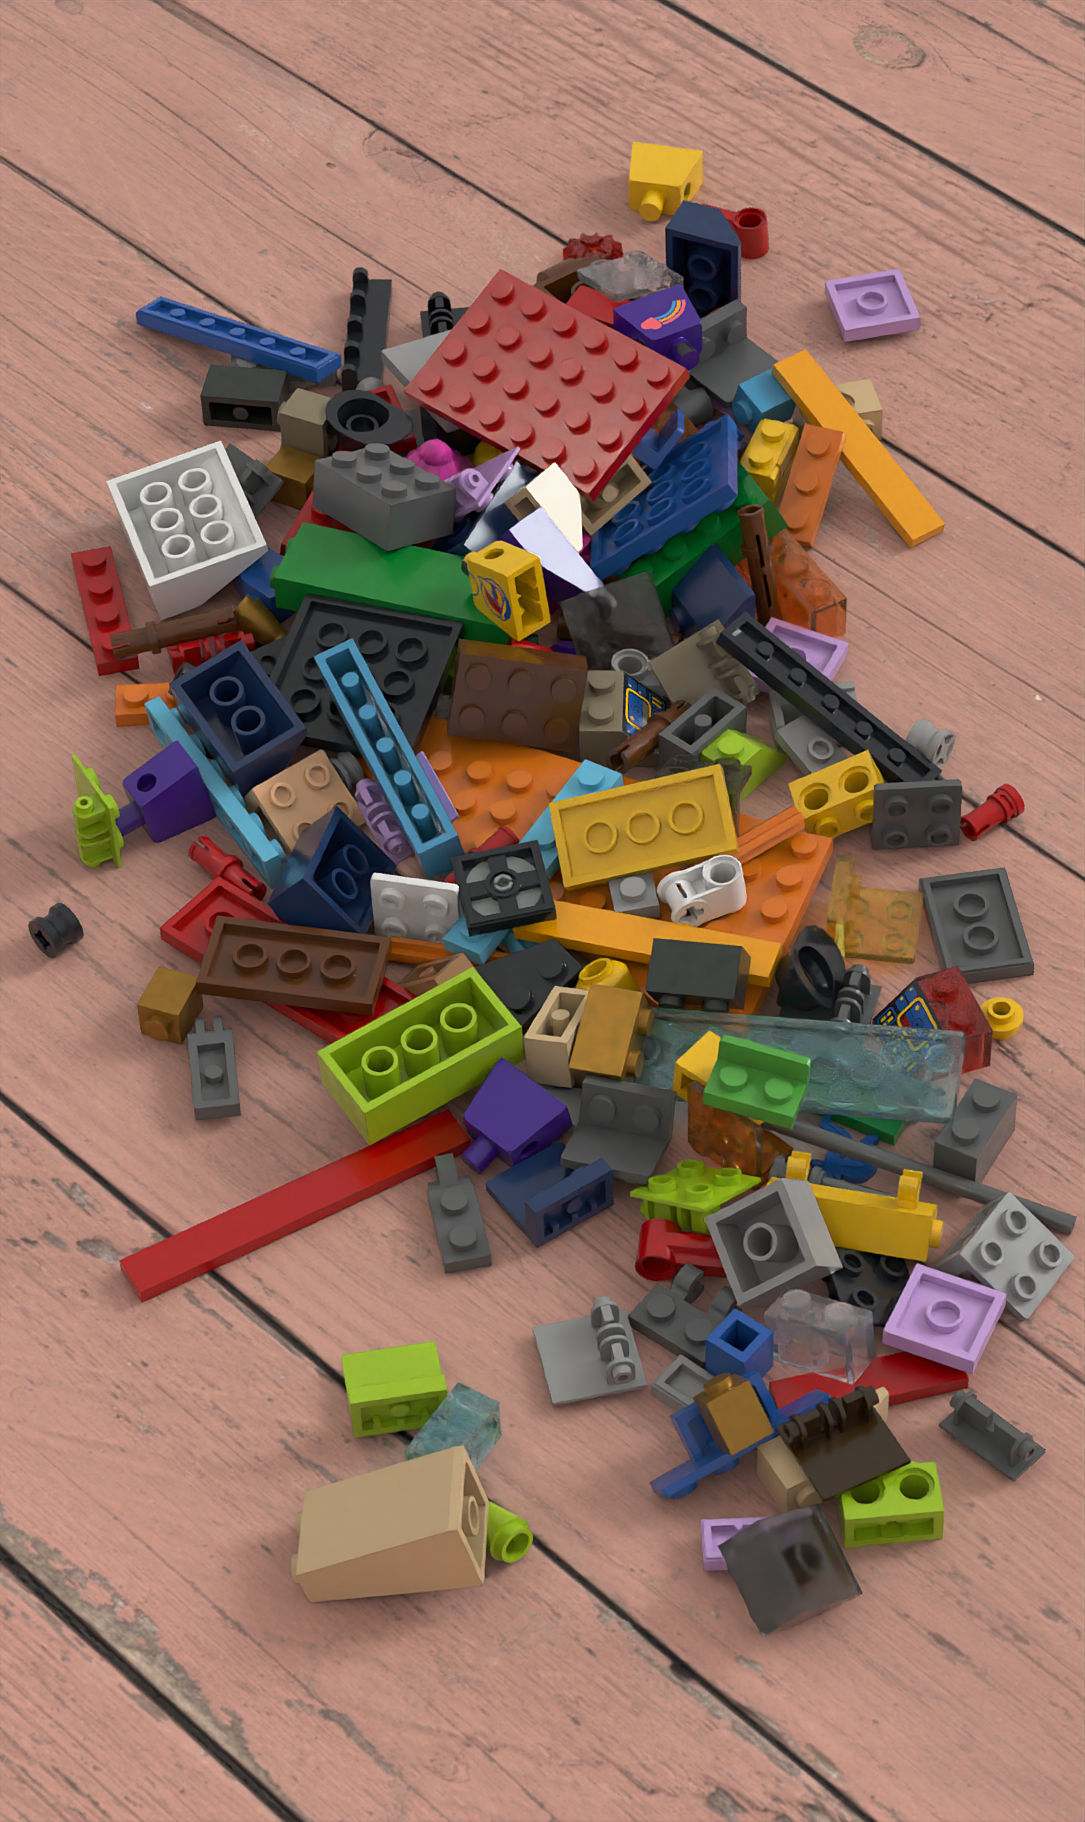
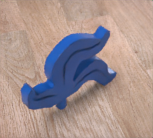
(841, 1168)

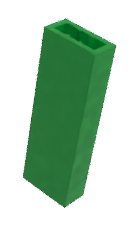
(359, 571)

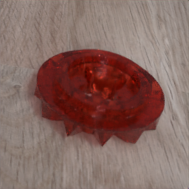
(592, 244)

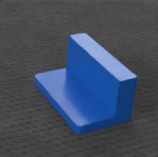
(655, 445)

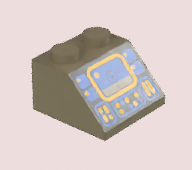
(612, 711)

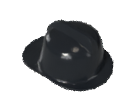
(366, 419)
(810, 972)

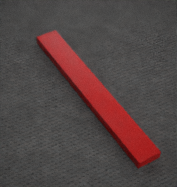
(293, 1206)

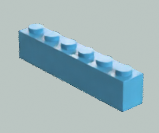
(389, 757)

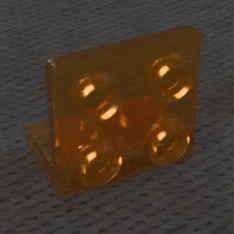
(732, 1138)

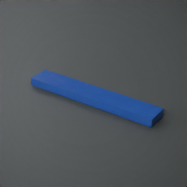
(239, 339)

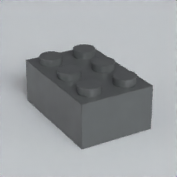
(384, 496)

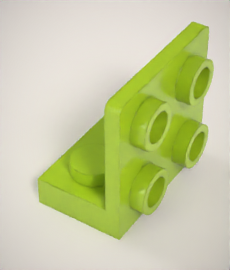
(393, 1388)

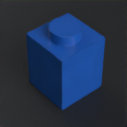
(739, 1346)

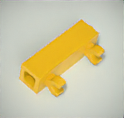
(874, 1221)

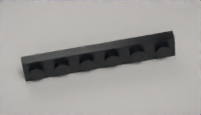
(823, 701)

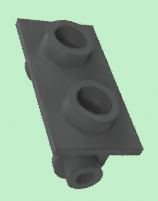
(990, 1436)

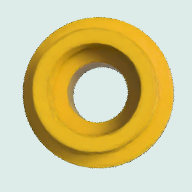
(1003, 1016)

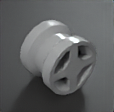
(931, 742)

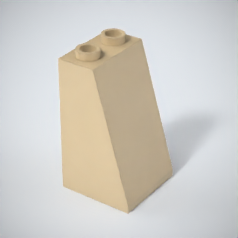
(394, 1531)

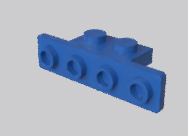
(702, 1448)

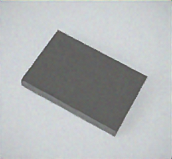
(976, 925)

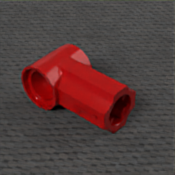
(751, 228)
(666, 1249)

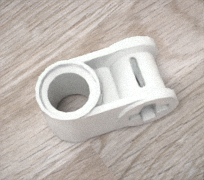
(706, 890)

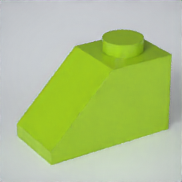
(750, 751)

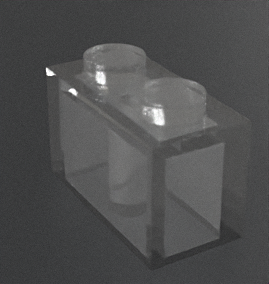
(821, 1335)

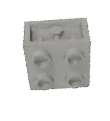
(1009, 1254)

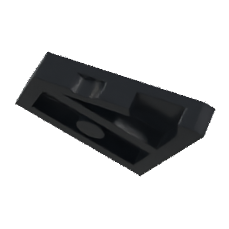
(528, 977)

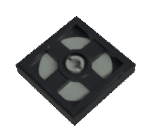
(503, 888)

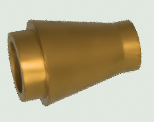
(256, 618)

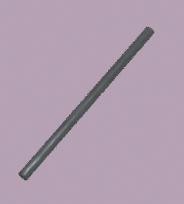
(931, 1175)

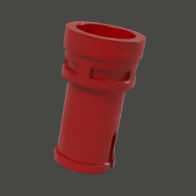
(998, 808)

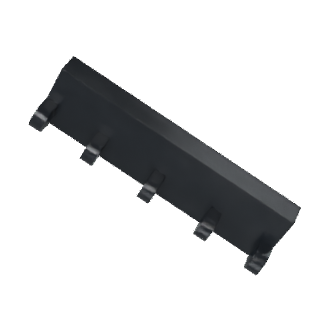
(366, 329)

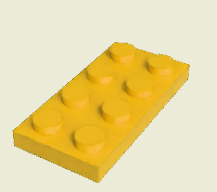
(643, 827)

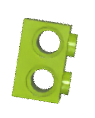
(891, 1513)

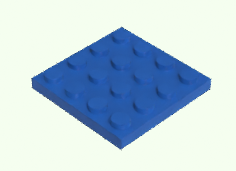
(686, 487)

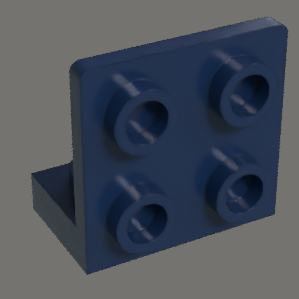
(549, 1197)

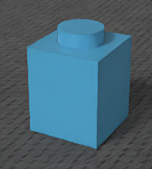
(761, 399)

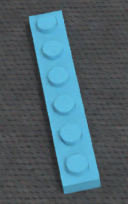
(586, 780)
(227, 802)

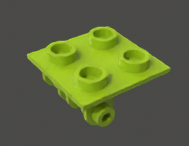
(95, 819)
(691, 1193)

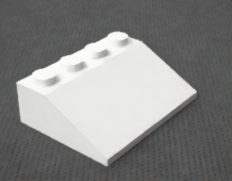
(187, 527)

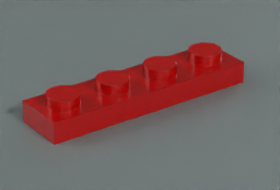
(103, 607)

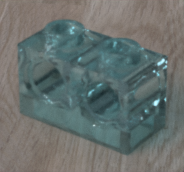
(460, 1420)

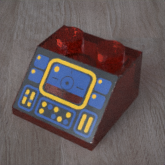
(943, 1003)

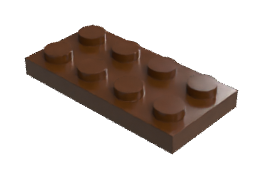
(294, 965)

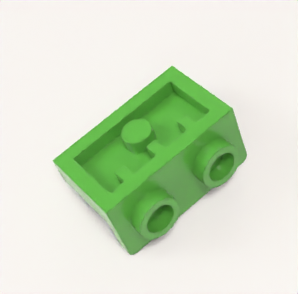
(758, 1081)

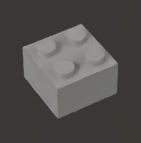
(773, 1242)

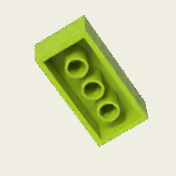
(420, 1055)

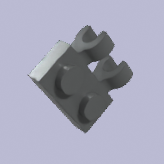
(675, 1323)

